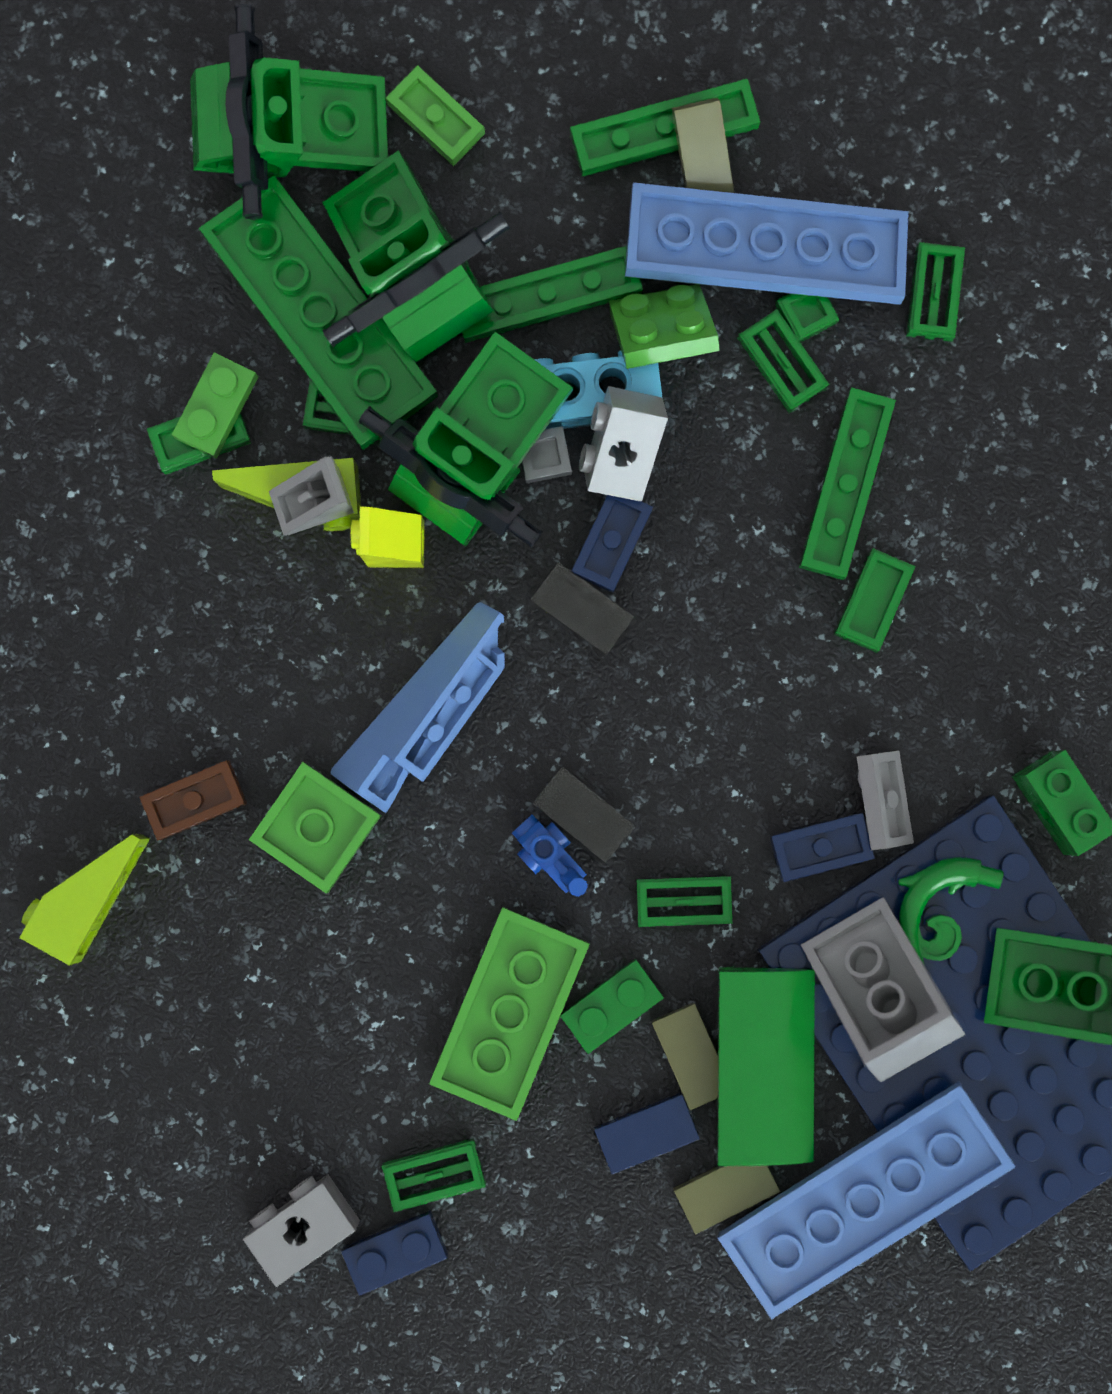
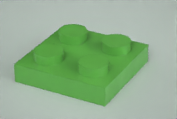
(663, 325)
(315, 827)

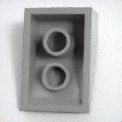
(882, 990)

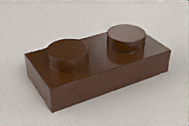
(193, 800)

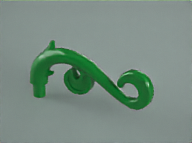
(923, 885)

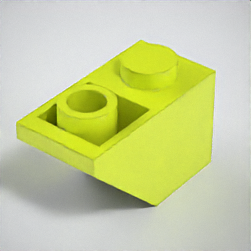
(389, 538)

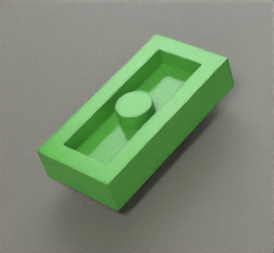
(435, 115)
(215, 405)

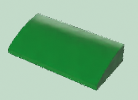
(765, 1066)

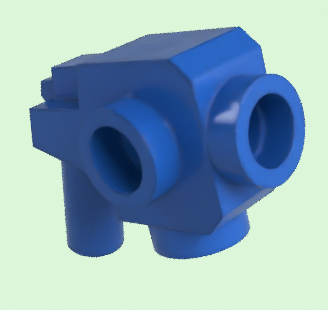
(546, 850)

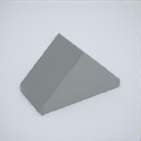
(311, 497)

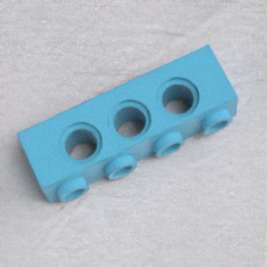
(586, 373)

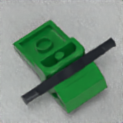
(271, 115)
(407, 260)
(474, 443)

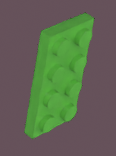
(509, 1013)

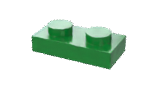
(611, 1006)

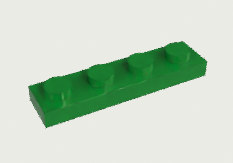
(651, 129)
(554, 293)
(847, 483)

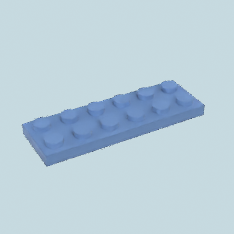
(767, 243)
(865, 1200)

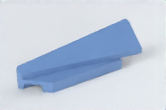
(426, 712)

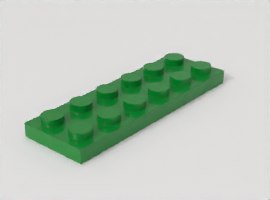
(306, 290)

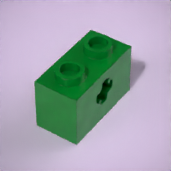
(1064, 803)

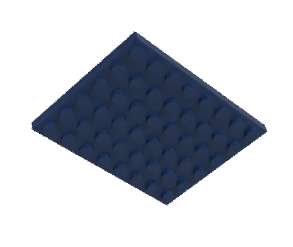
(1035, 1090)

